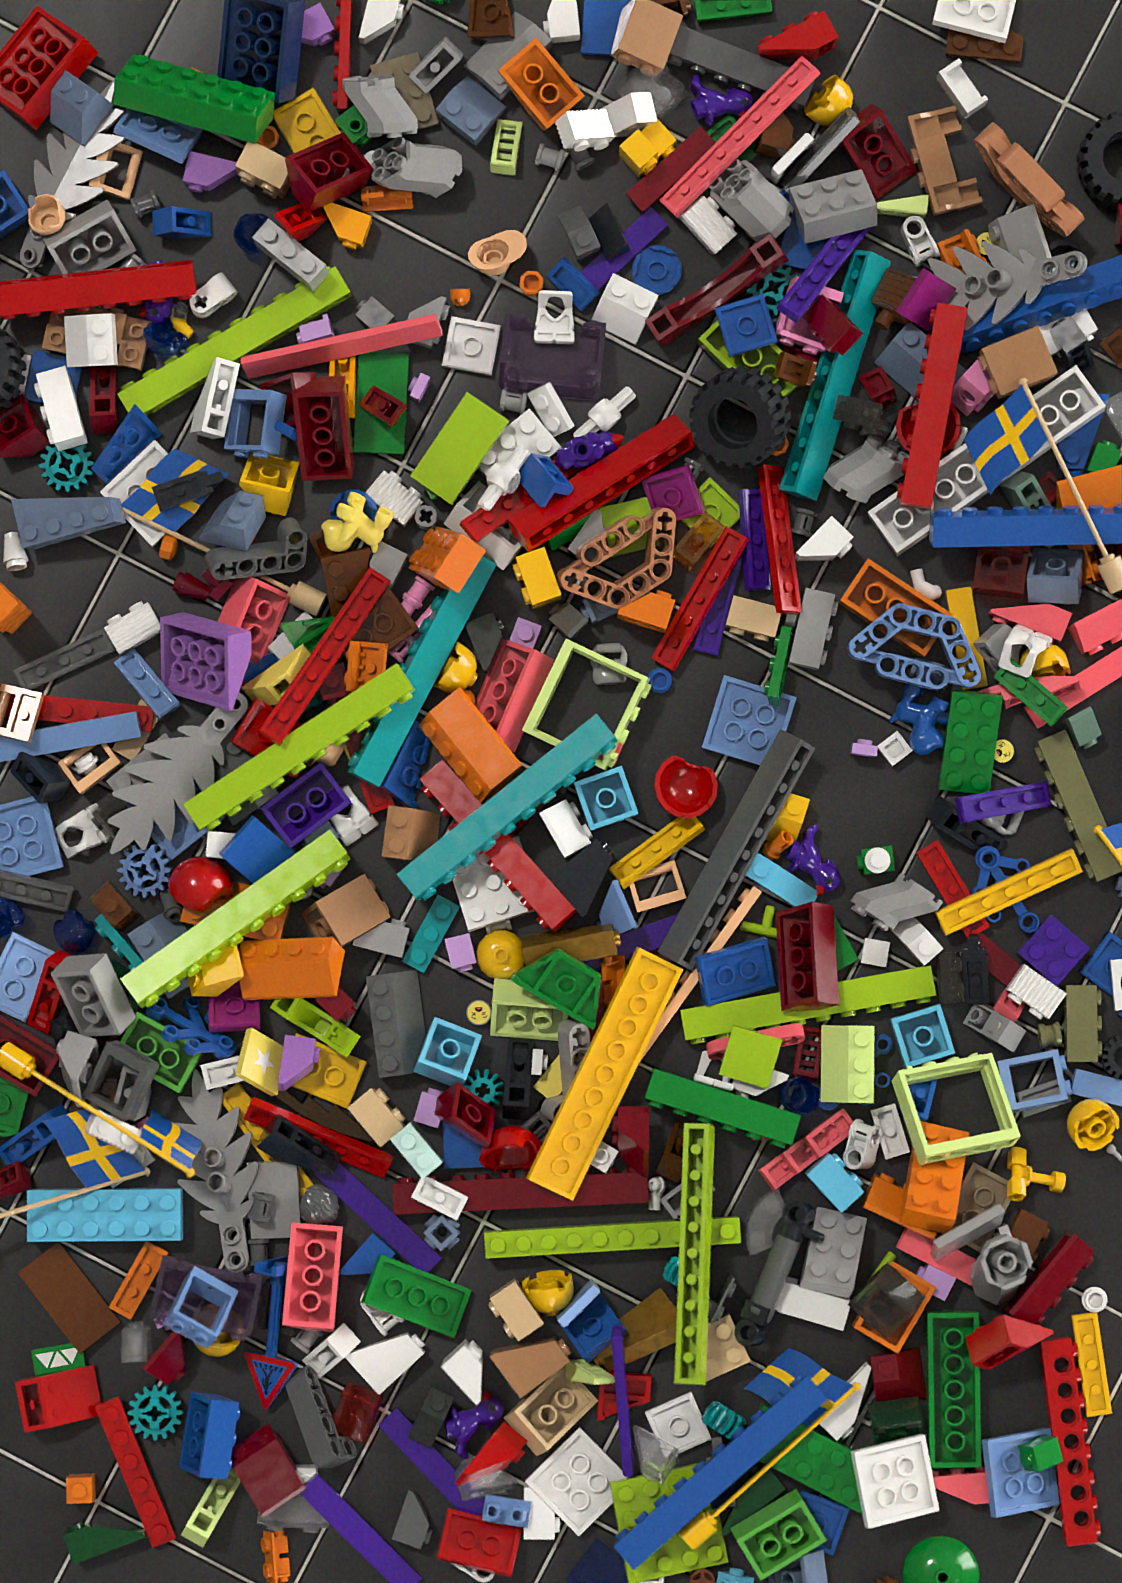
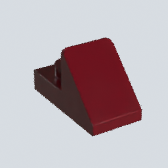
(383, 406)

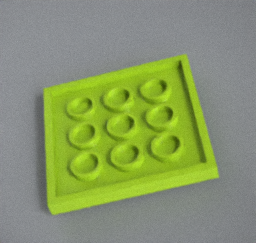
(675, 1556)

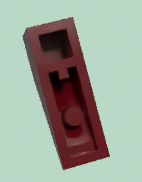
(103, 399)

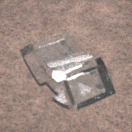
(762, 1222)
(294, 1514)

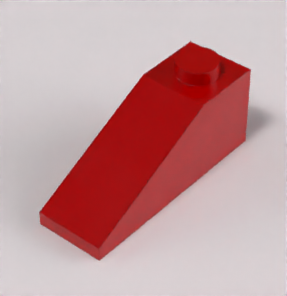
(299, 222)
(47, 999)
(495, 1455)

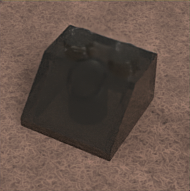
(886, 1300)

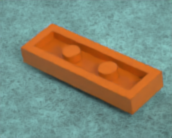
(138, 1280)

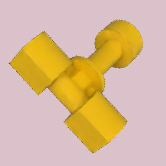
(1023, 1175)

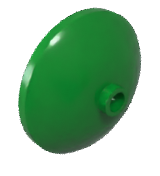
(939, 1556)

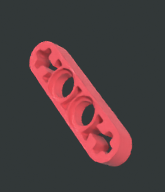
(790, 1035)

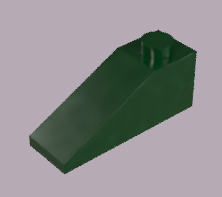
(754, 1497)
(94, 1539)

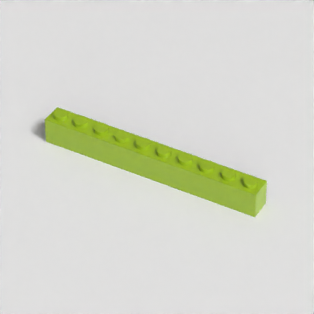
(240, 340)
(299, 747)
(235, 919)
(765, 1010)
(600, 1237)
(694, 1254)

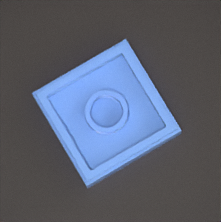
(578, 1302)

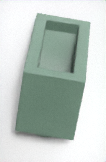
(1083, 728)

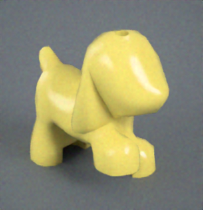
(355, 524)

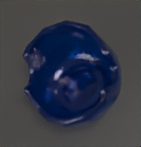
(800, 1096)

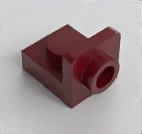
(878, 387)
(218, 587)
(333, 687)

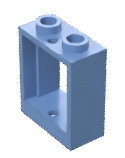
(239, 422)
(1060, 1065)
(220, 1295)

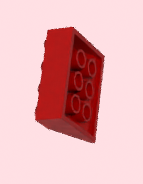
(35, 62)

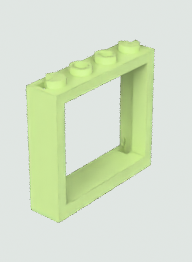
(553, 680)
(954, 1066)

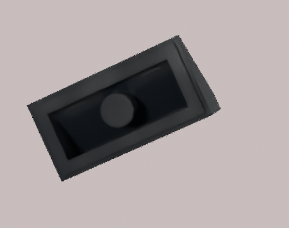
(608, 233)

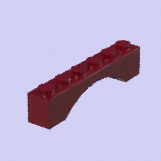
(744, 273)

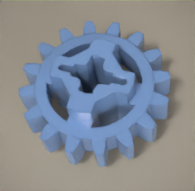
(140, 879)

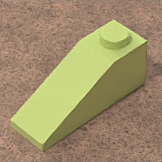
(210, 1508)

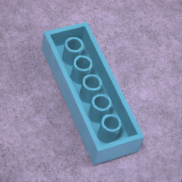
(107, 1215)

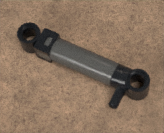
(761, 1307)

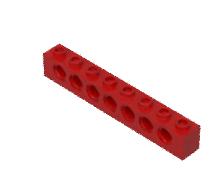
(1087, 1531)

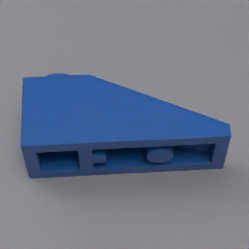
(30, 1139)

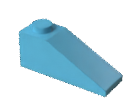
(780, 882)

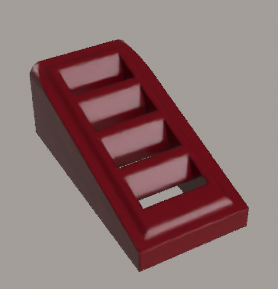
(812, 1075)
(19, 1179)

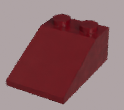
(877, 151)
(266, 1470)

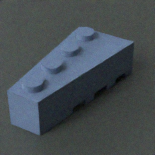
(60, 519)

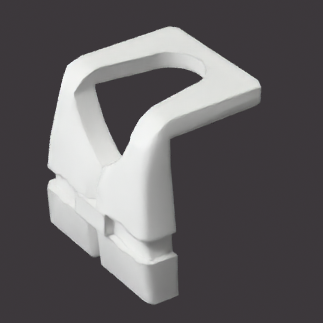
(558, 329)
(1034, 641)
(357, 822)
(91, 834)
(700, 1078)

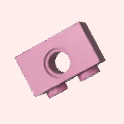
(971, 390)

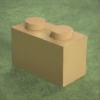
(753, 618)

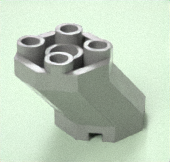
(380, 105)
(416, 167)
(751, 201)
(867, 468)
(894, 902)
(1000, 1269)

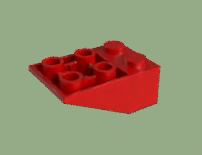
(808, 39)
(1003, 1340)
(58, 1398)

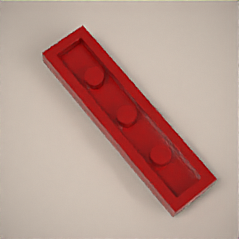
(947, 880)

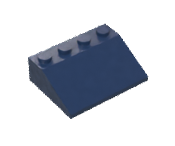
(262, 44)

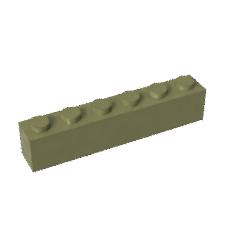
(1078, 803)

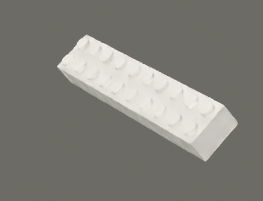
(1065, 407)

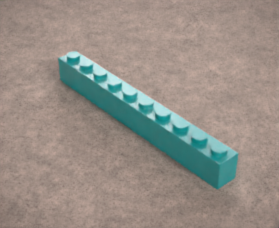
(833, 378)
(422, 669)
(507, 808)

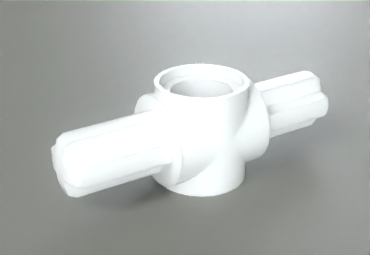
(606, 413)
(503, 478)

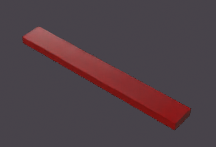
(324, 656)

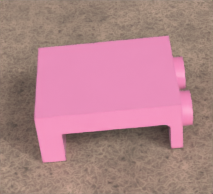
(797, 333)

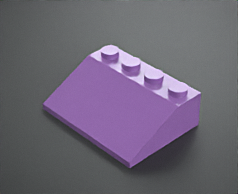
(203, 658)

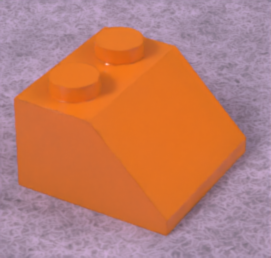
(649, 611)

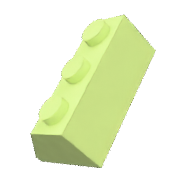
(522, 1013)
(847, 1064)

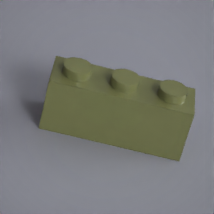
(1081, 1023)

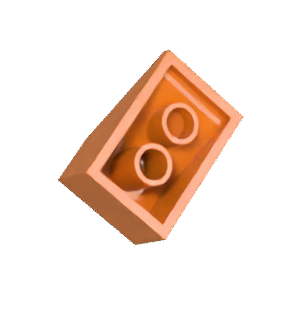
(540, 84)
(898, 1337)

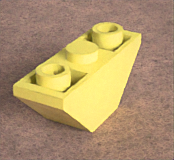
(275, 680)

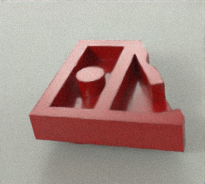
(638, 1394)

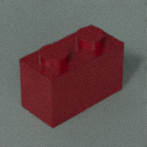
(832, 325)
(338, 1007)

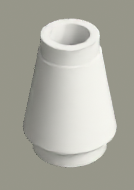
(14, 554)

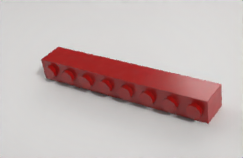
(97, 287)
(933, 406)
(603, 482)
(505, 855)

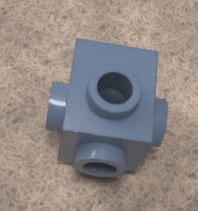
(432, 1237)

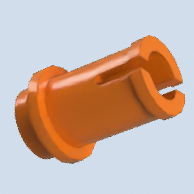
(773, 849)

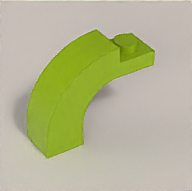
(317, 1023)

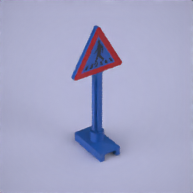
(267, 1369)

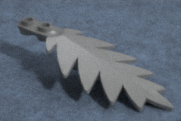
(69, 169)
(1005, 282)
(171, 778)
(218, 1165)

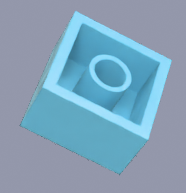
(605, 798)
(922, 1035)
(447, 1052)
(834, 1181)

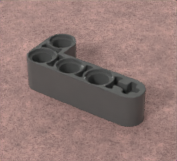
(227, 562)
(316, 1422)

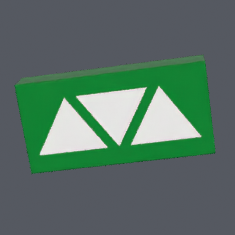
(57, 1359)

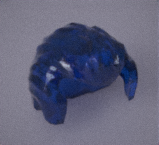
(245, 230)
(162, 340)
(10, 917)
(73, 933)

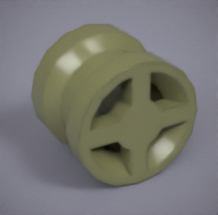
(1049, 1035)

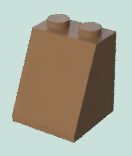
(645, 35)
(1017, 358)
(409, 832)
(347, 912)
(531, 1362)

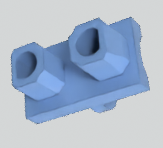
(506, 1510)

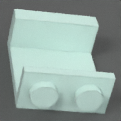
(417, 1149)

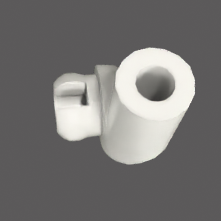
(925, 588)
(656, 1189)

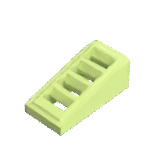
(500, 162)
(904, 207)
(580, 1371)

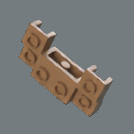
(935, 163)
(128, 334)

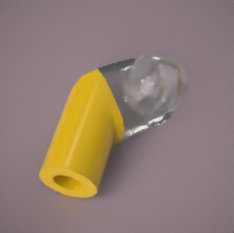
(179, 317)

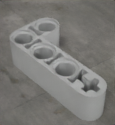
(572, 1039)

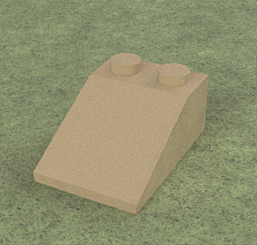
(550, 1411)

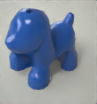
(924, 735)

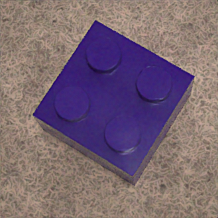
(1052, 950)

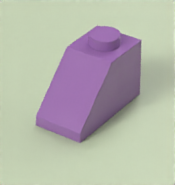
(317, 26)
(207, 172)
(297, 1060)

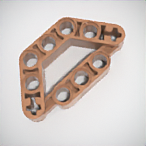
(1026, 180)
(648, 524)

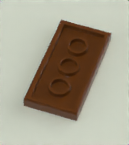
(68, 1297)

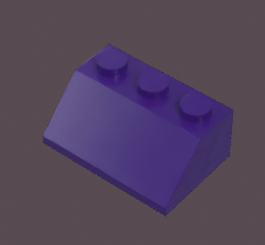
(306, 805)

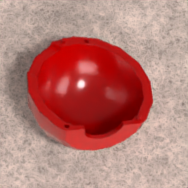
(952, 431)
(685, 788)
(199, 883)
(510, 1149)

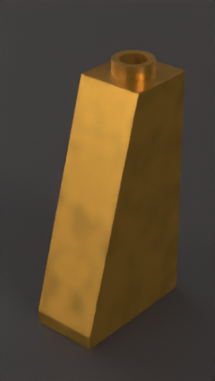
(580, 943)
(649, 1328)

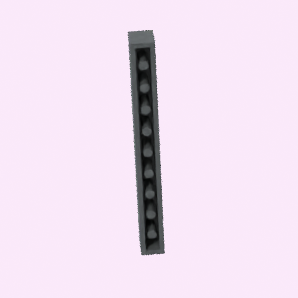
(736, 849)

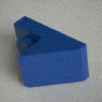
(922, 1096)

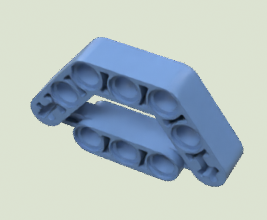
(924, 669)

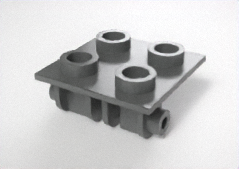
(715, 1306)

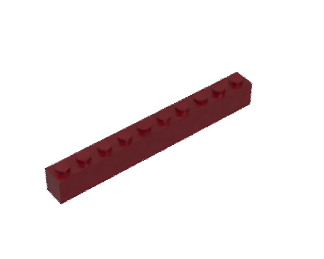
(521, 1193)

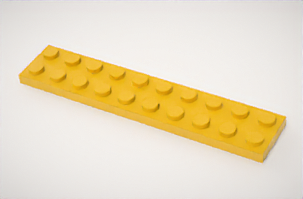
(604, 1073)

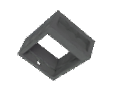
(136, 1060)

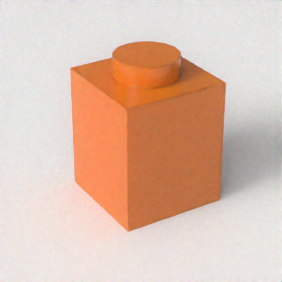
(80, 1488)

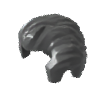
(319, 1205)

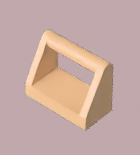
(130, 176)
(96, 775)
(661, 899)

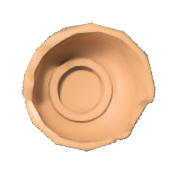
(46, 215)

